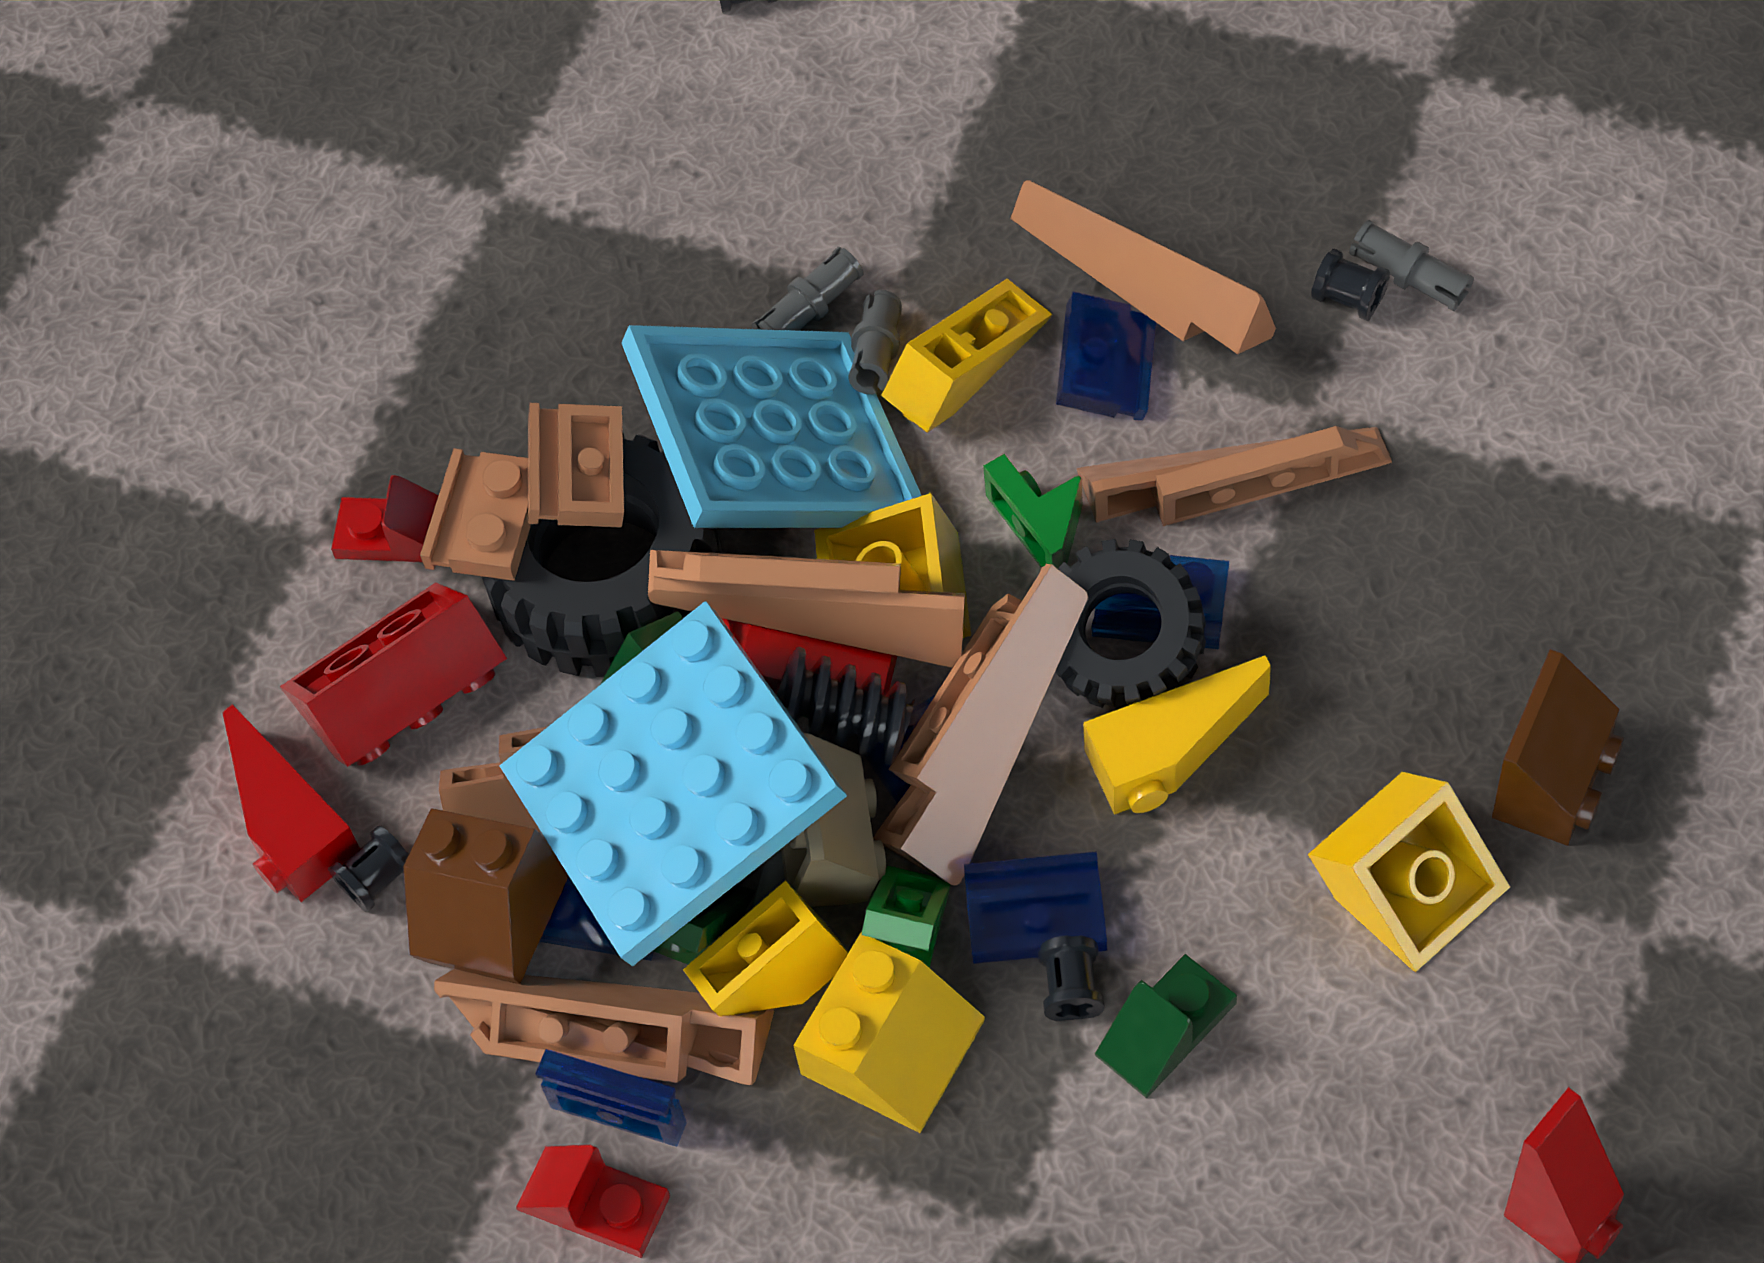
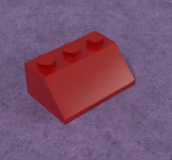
(395, 674)

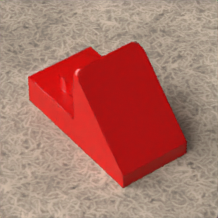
(385, 527)
(592, 1199)

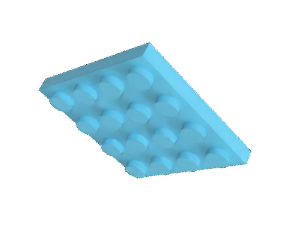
(767, 426)
(671, 783)

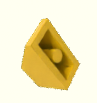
(768, 957)

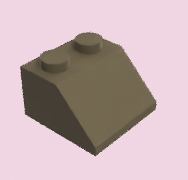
(836, 855)

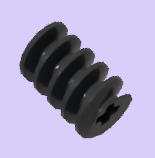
(845, 705)

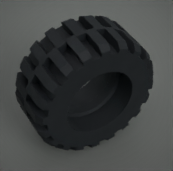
(592, 619)

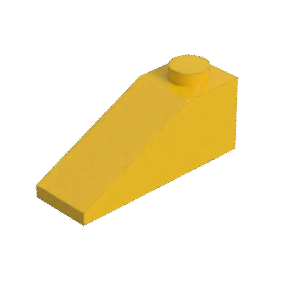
(962, 353)
(1163, 740)

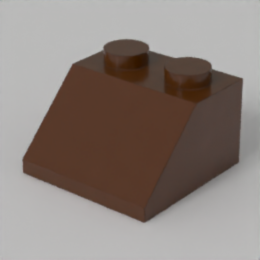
(1558, 754)
(479, 894)

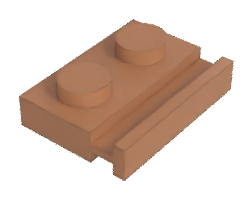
(576, 465)
(480, 516)

